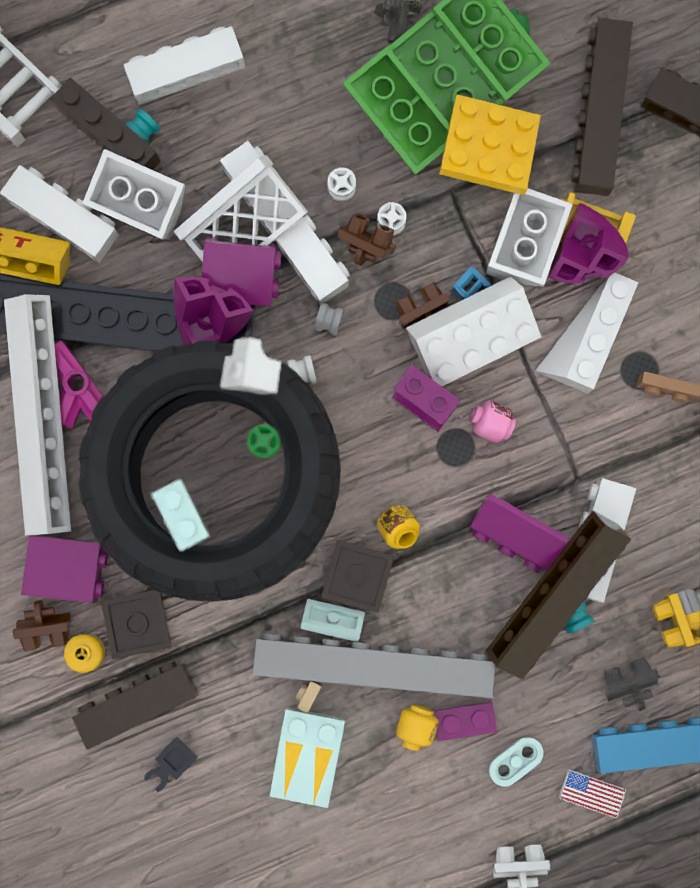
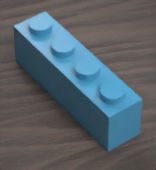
(647, 747)

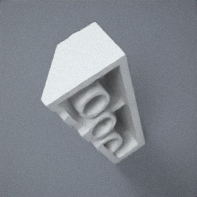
(588, 340)

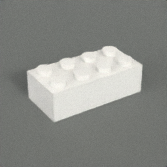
(474, 331)

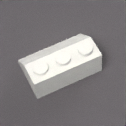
(135, 195)
(529, 238)

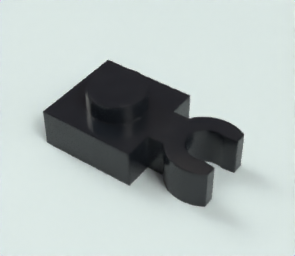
(173, 762)

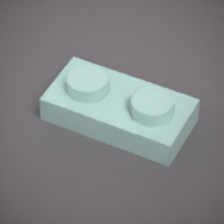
(180, 515)
(332, 620)

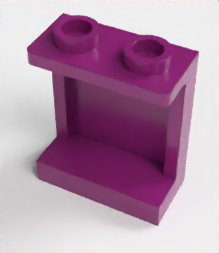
(243, 268)
(425, 398)
(64, 569)

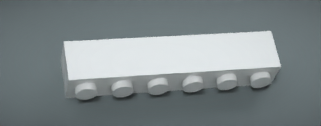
(298, 243)

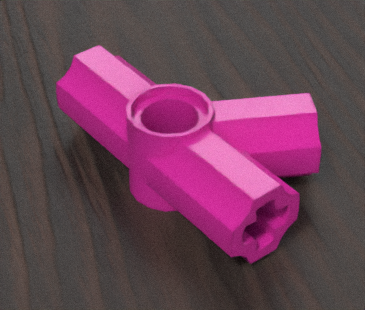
(70, 400)

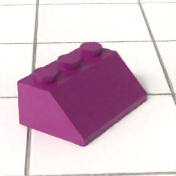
(517, 533)

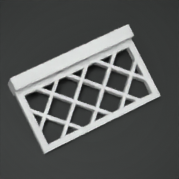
(231, 196)

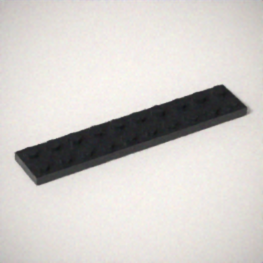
(106, 314)

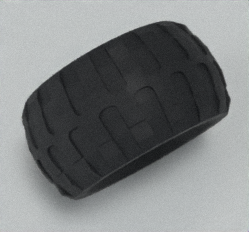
(113, 490)

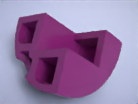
(588, 248)
(208, 311)

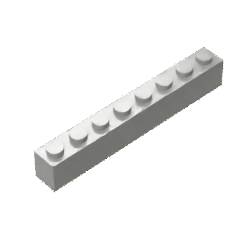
(374, 667)

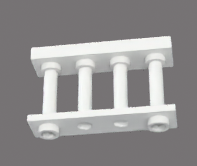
(12, 125)

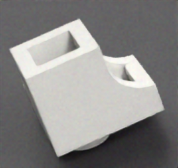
(250, 369)

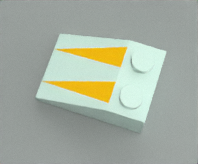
(307, 757)

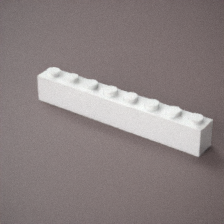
(37, 414)

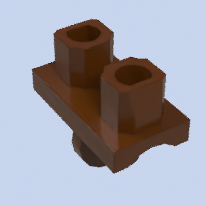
(364, 244)
(411, 314)
(42, 622)

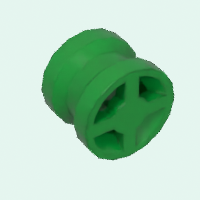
(260, 437)

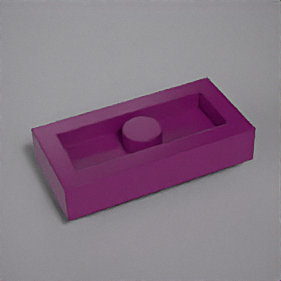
(465, 721)

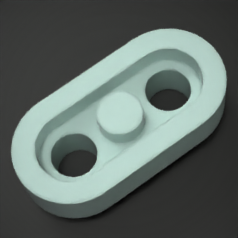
(516, 762)

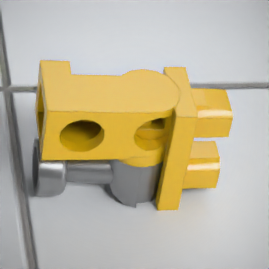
(684, 611)

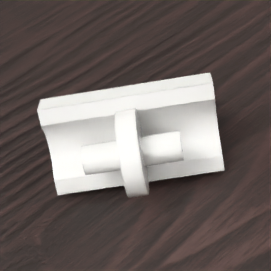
(507, 867)

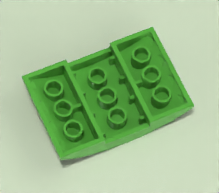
(453, 50)

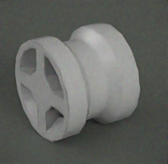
(329, 319)

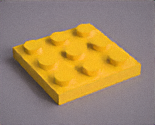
(490, 144)

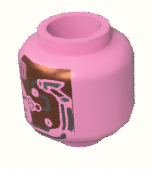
(493, 421)

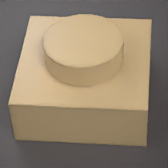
(307, 695)

